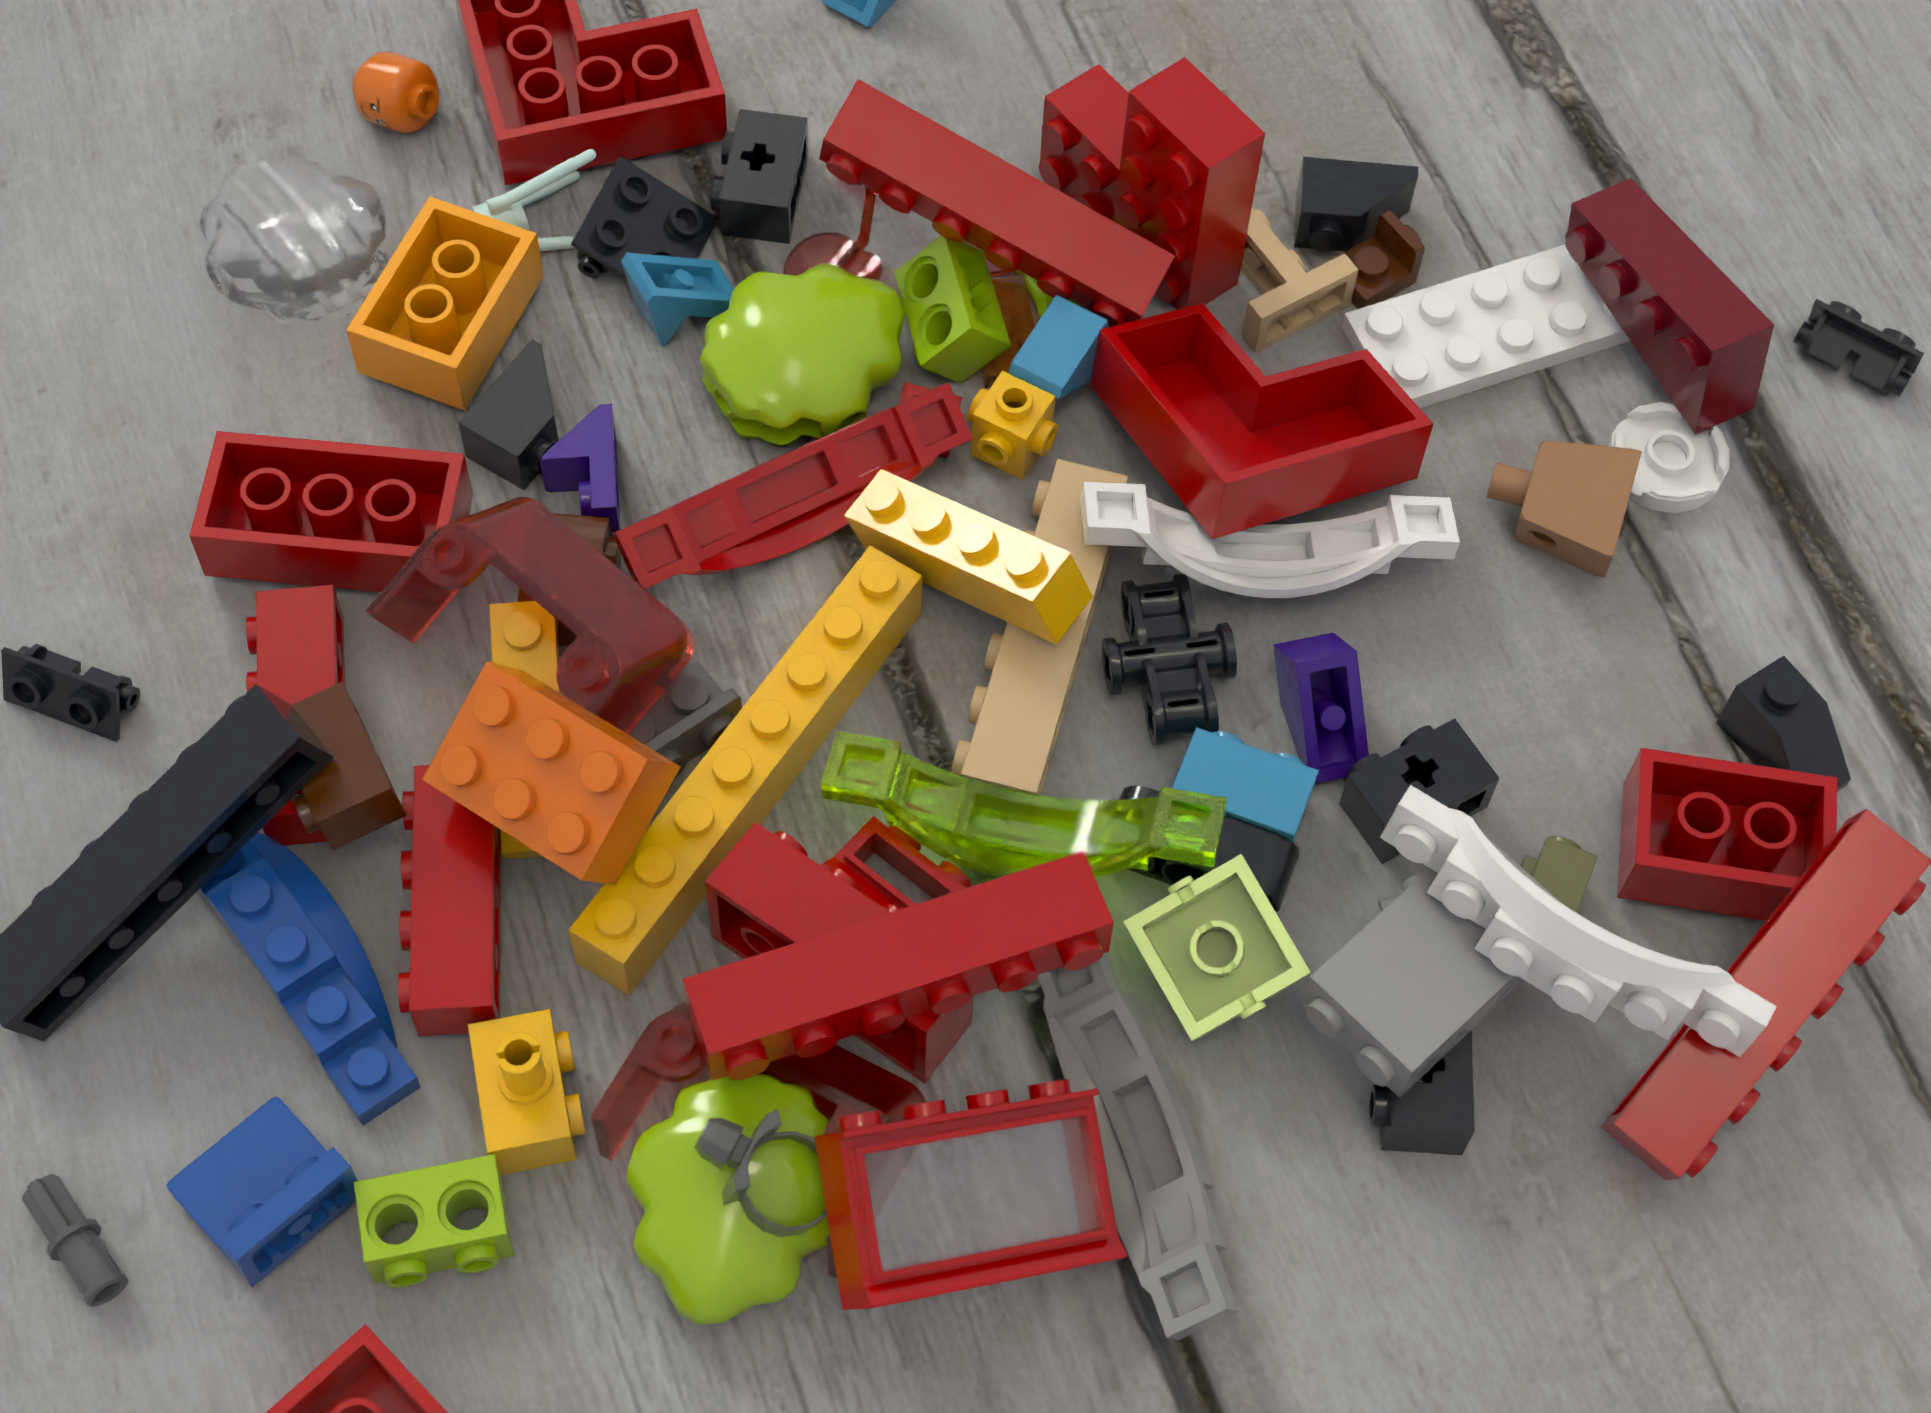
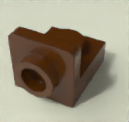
(1386, 261)

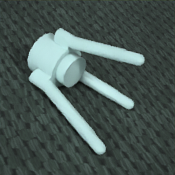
(510, 205)

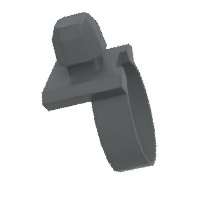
(724, 1144)

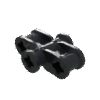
(1169, 658)

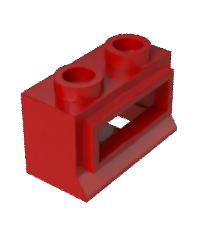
(902, 854)

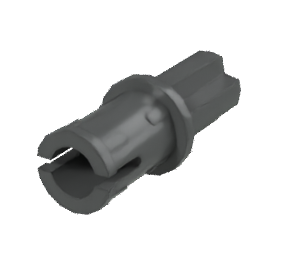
(74, 1240)

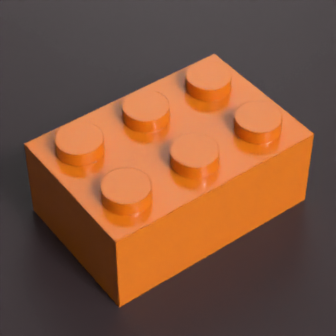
(550, 773)

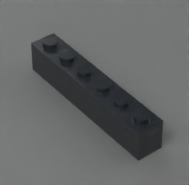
(153, 860)

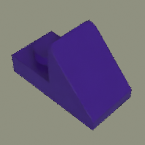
(588, 464)

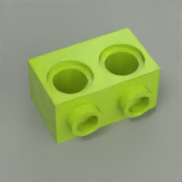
(951, 309)
(433, 1201)

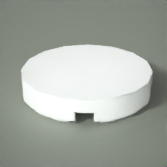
(1675, 465)

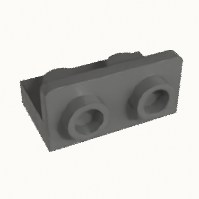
(687, 716)

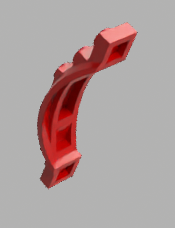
(793, 495)

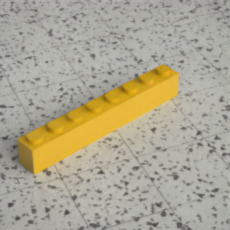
(747, 770)

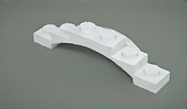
(1270, 557)
(1559, 949)

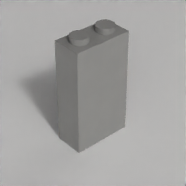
(1407, 987)

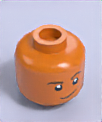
(396, 92)

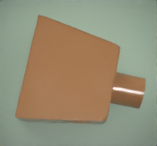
(1570, 500)

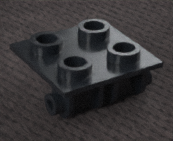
(638, 217)

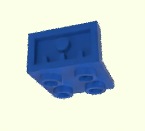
(264, 1190)

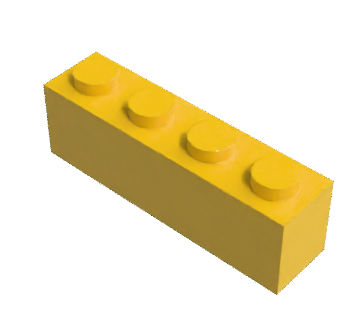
(972, 556)

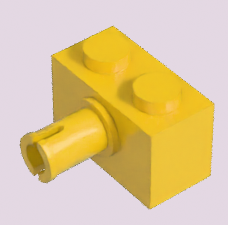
(523, 1091)

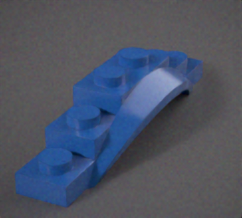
(314, 970)

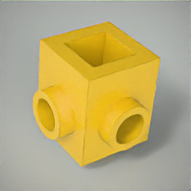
(1012, 424)

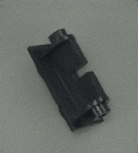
(1879, 352)
(55, 689)

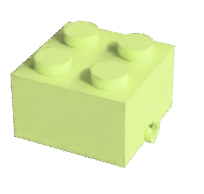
(1217, 948)

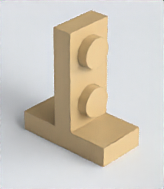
(1289, 294)

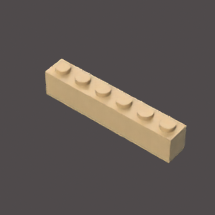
(1030, 676)

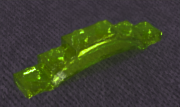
(1016, 830)

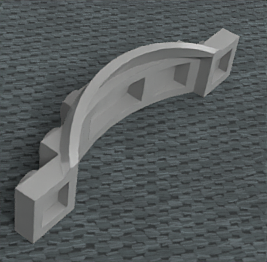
(1147, 1145)

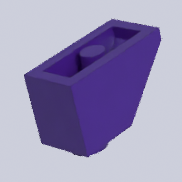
(1322, 703)

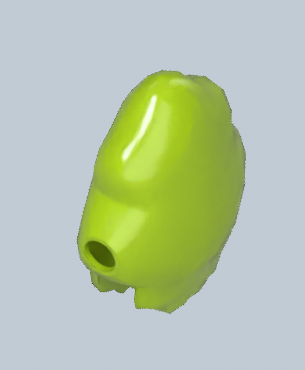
(801, 352)
(711, 1253)

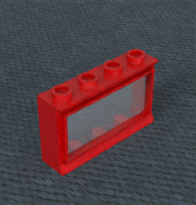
(966, 1195)

